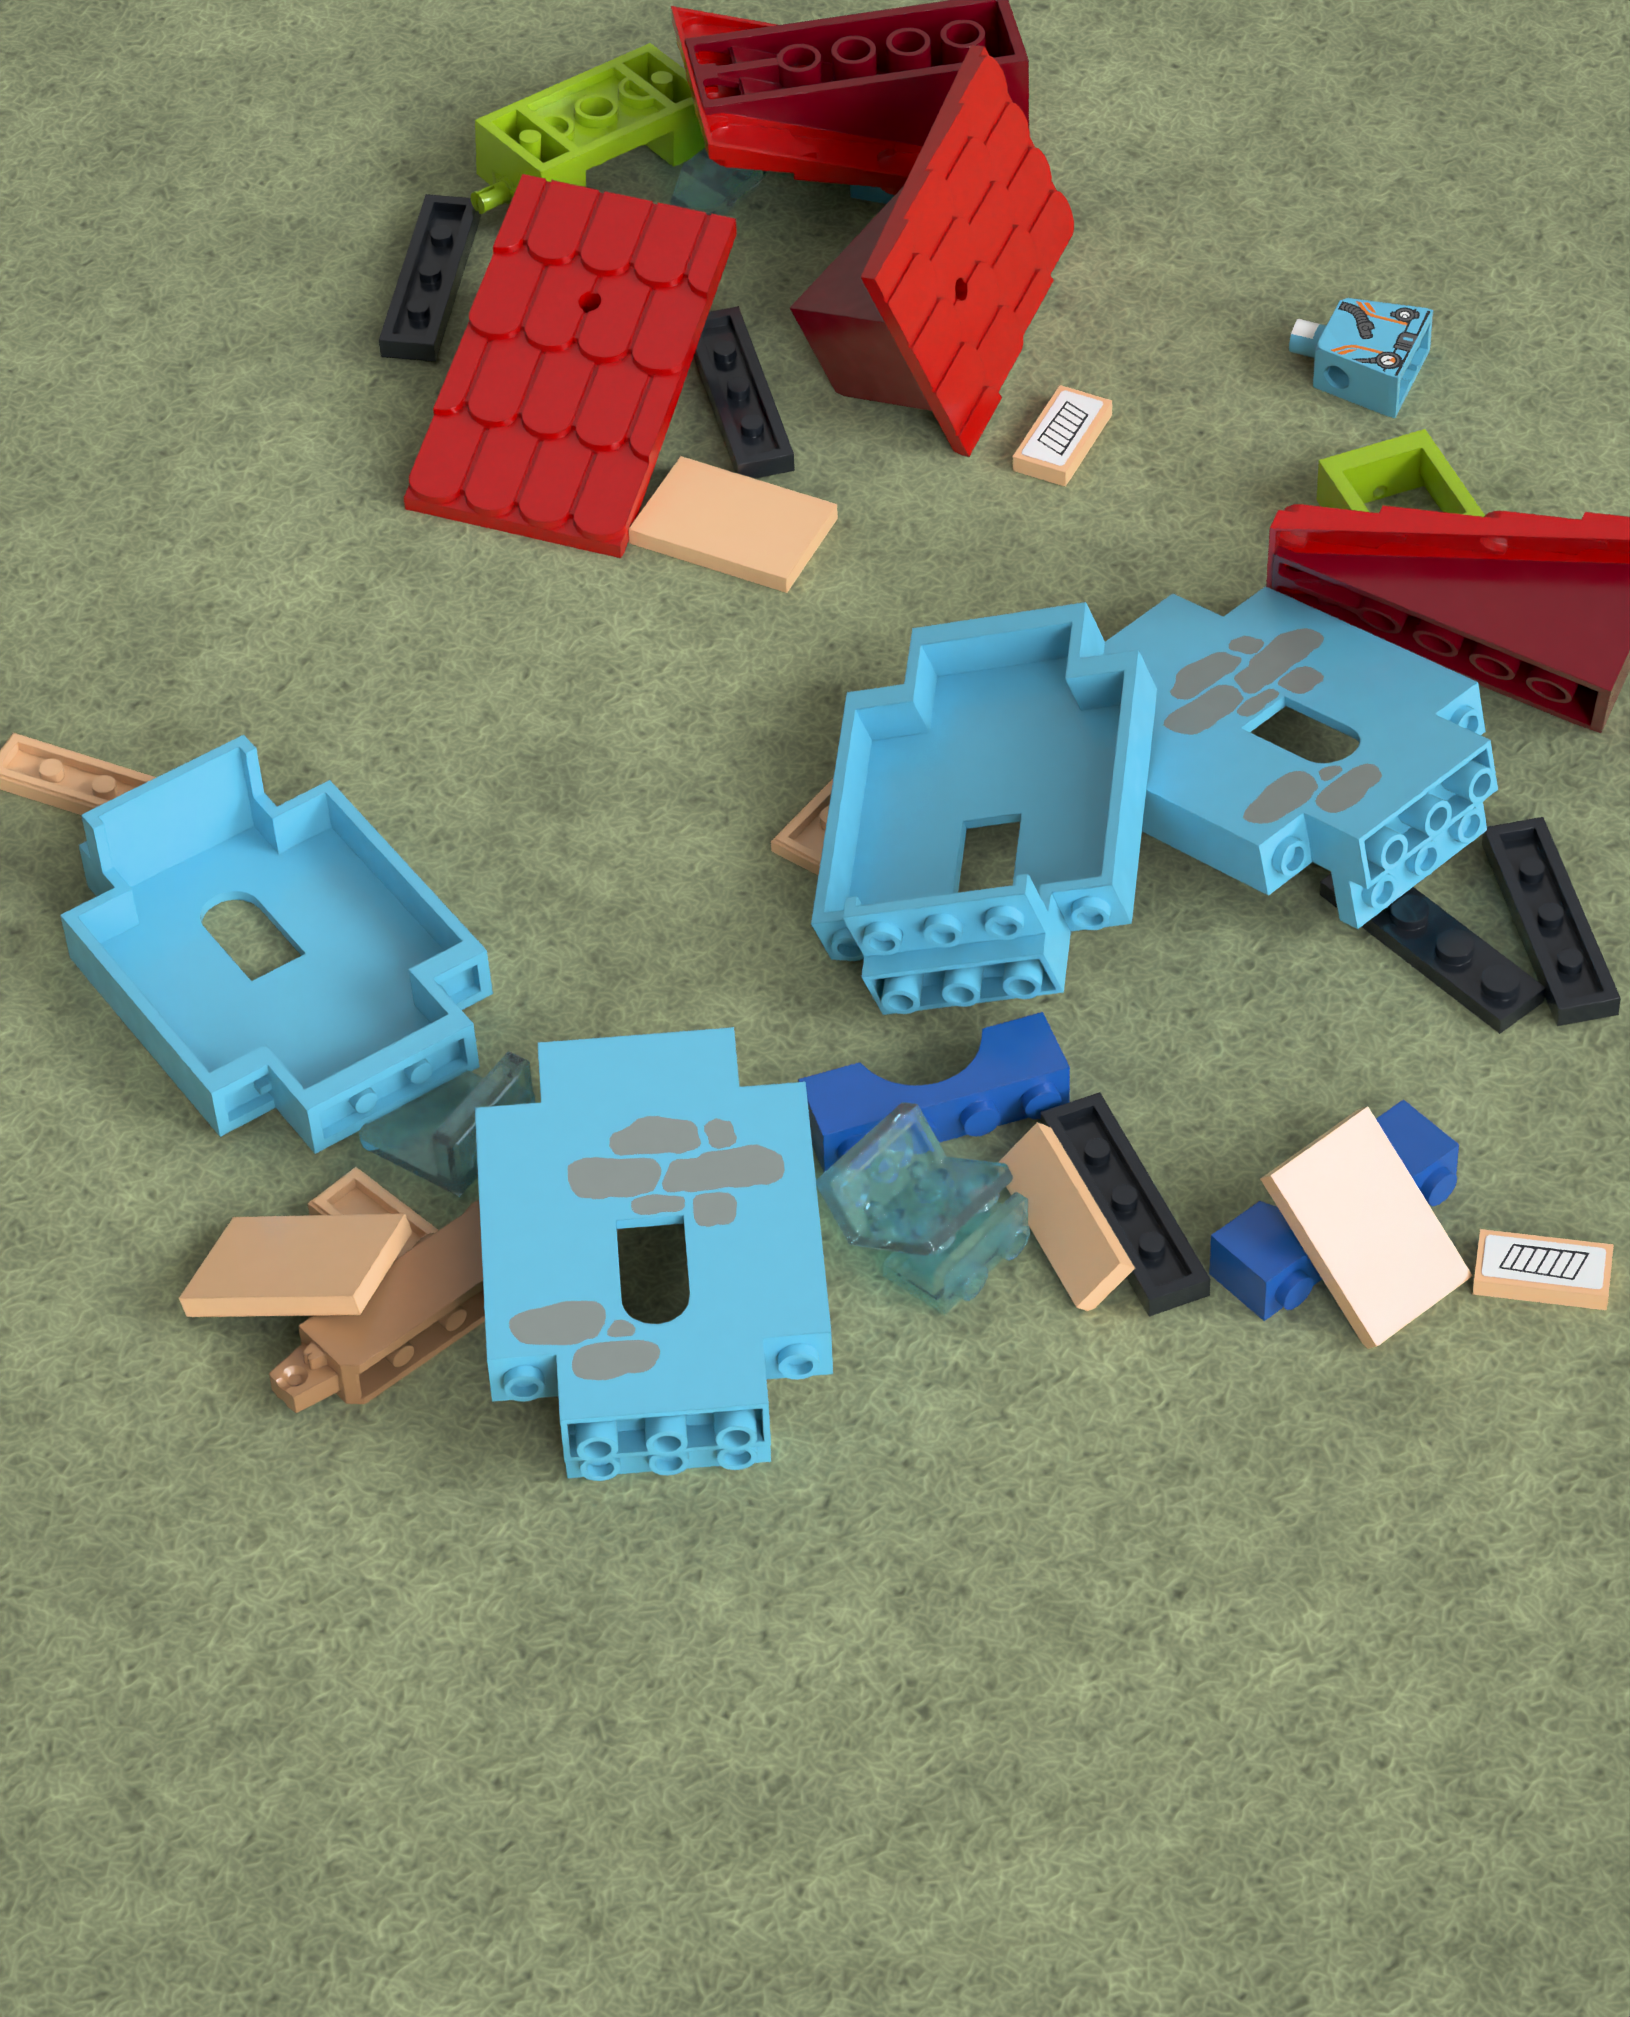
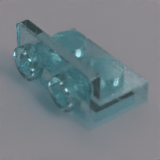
(965, 1264)

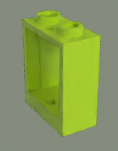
(1390, 469)

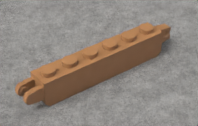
(414, 1314)

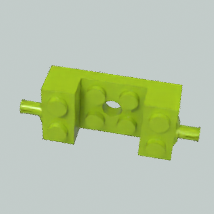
(587, 122)

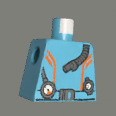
(1367, 351)

